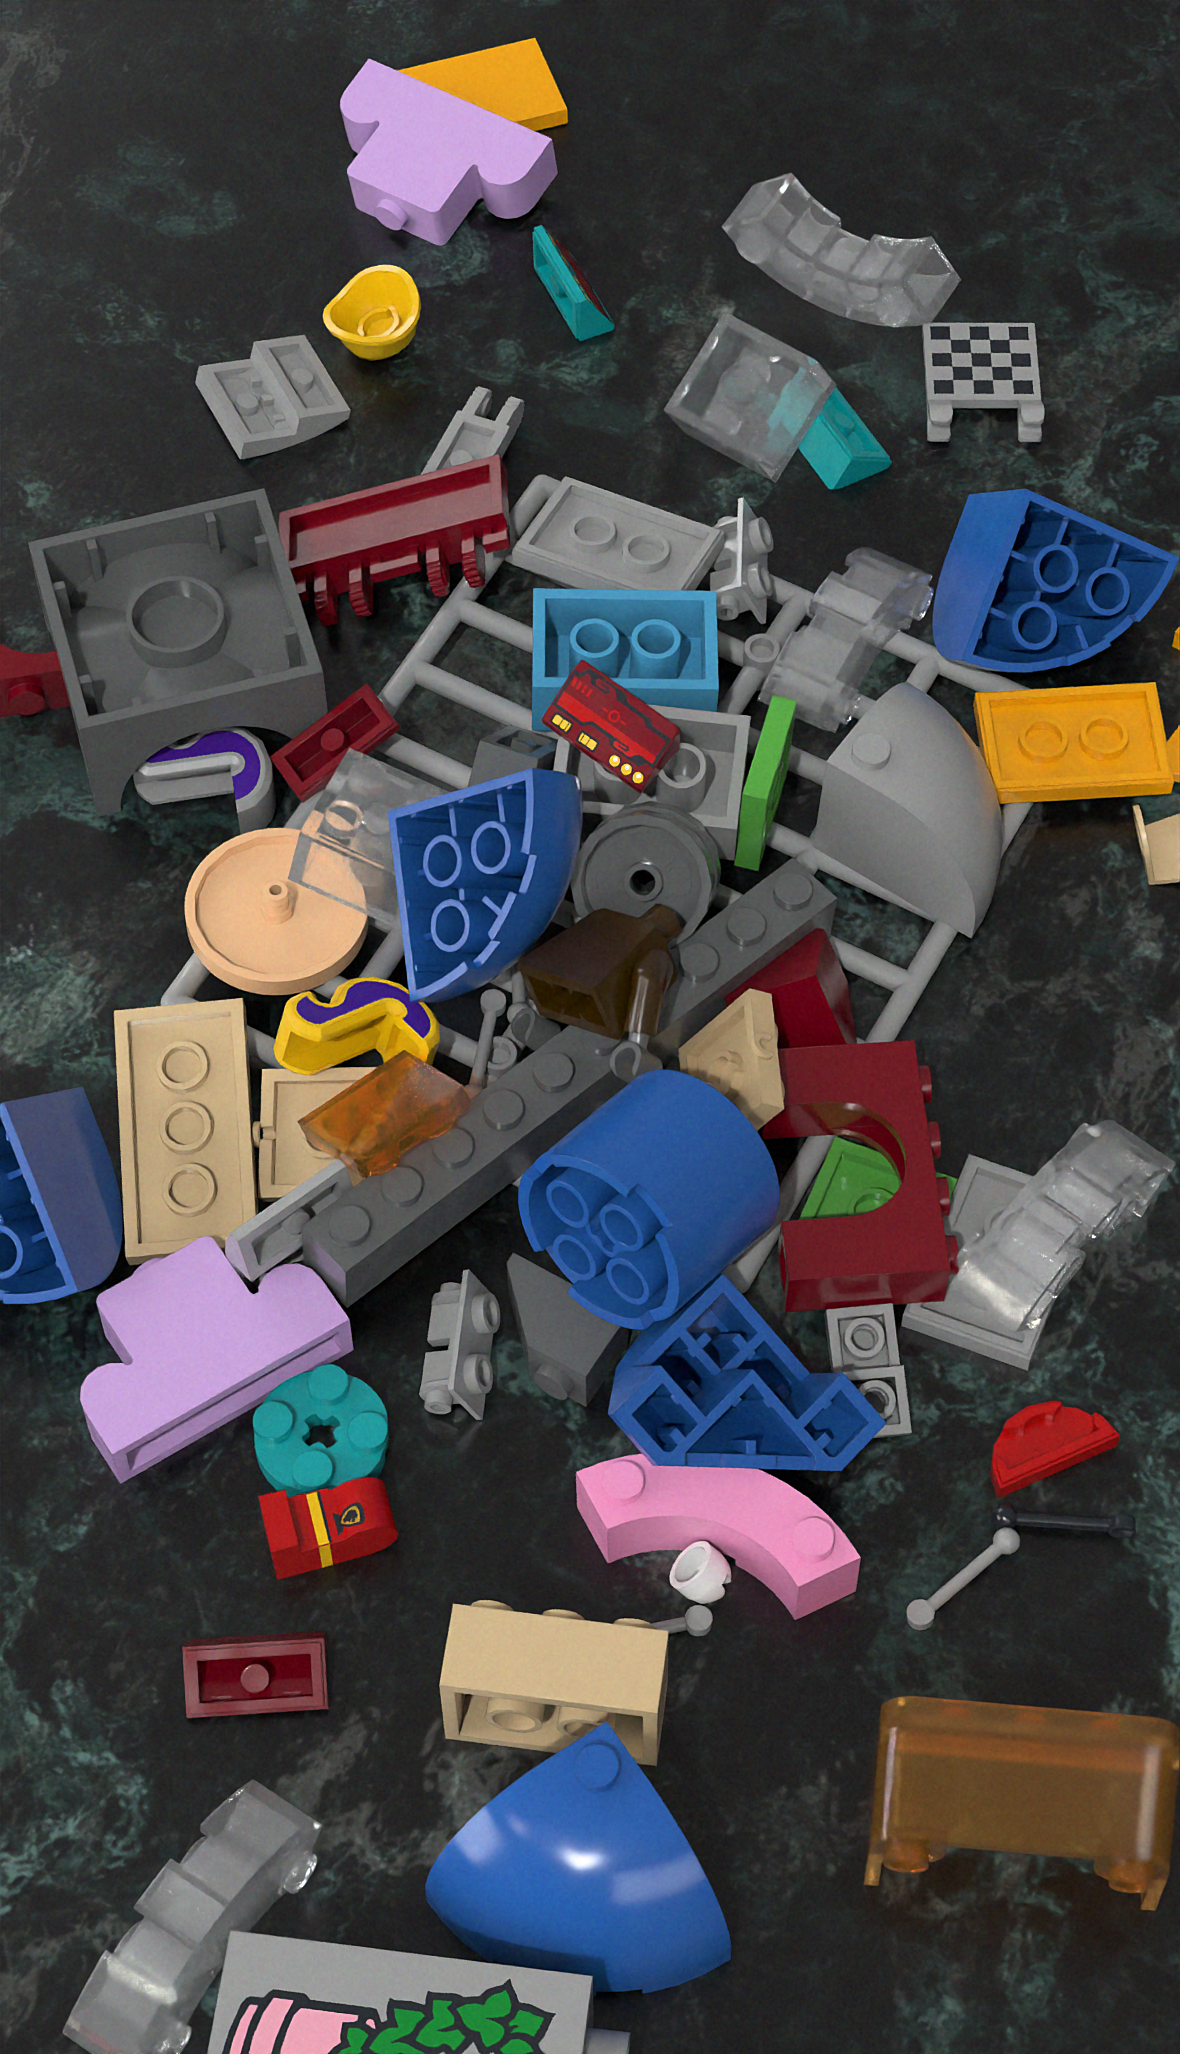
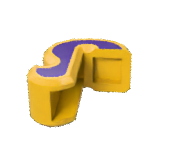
(359, 1018)

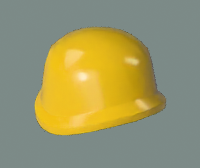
(375, 312)

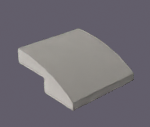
(272, 397)
(276, 1232)

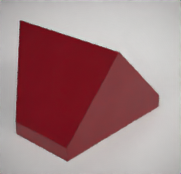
(807, 994)

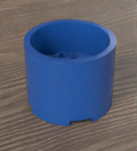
(650, 1197)

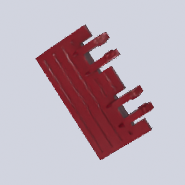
(390, 529)

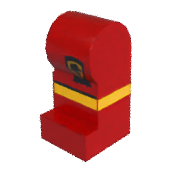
(327, 1525)

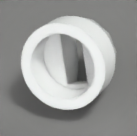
(700, 1573)

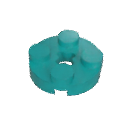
(315, 1399)

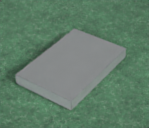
(615, 542)
(975, 1205)

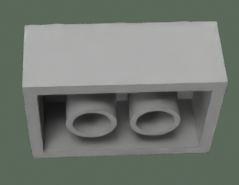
(700, 778)

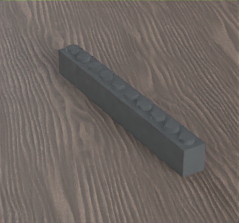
(549, 1094)

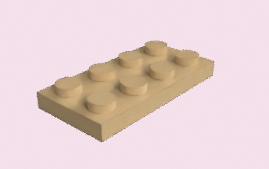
(184, 1125)

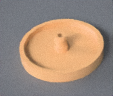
(260, 926)

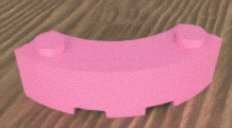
(736, 1510)

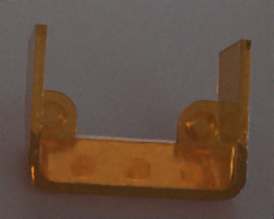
(1023, 1786)

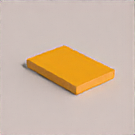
(503, 80)
(1074, 742)

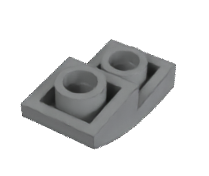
(866, 1351)

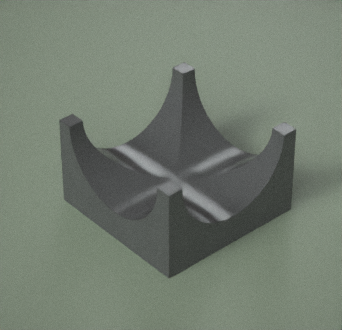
(176, 632)

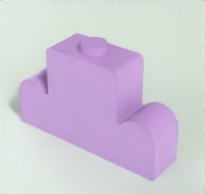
(435, 155)
(201, 1350)

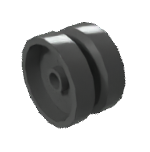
(655, 840)

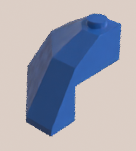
(731, 1395)

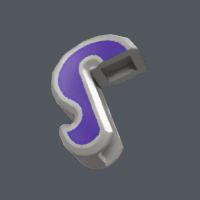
(213, 765)

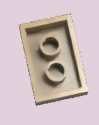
(552, 1679)

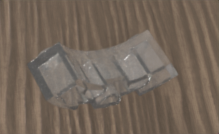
(852, 277)
(849, 629)
(1035, 1244)
(166, 1962)

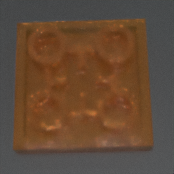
(386, 1114)

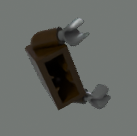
(603, 979)

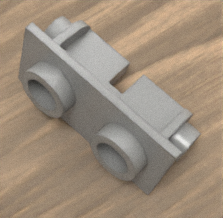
(741, 567)
(465, 1320)

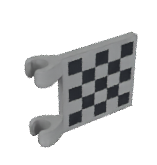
(981, 369)

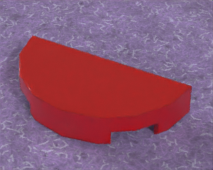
(1044, 1442)

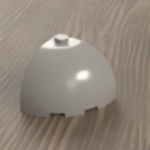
(914, 808)

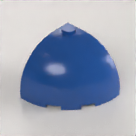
(1040, 584)
(482, 876)
(55, 1199)
(582, 1876)

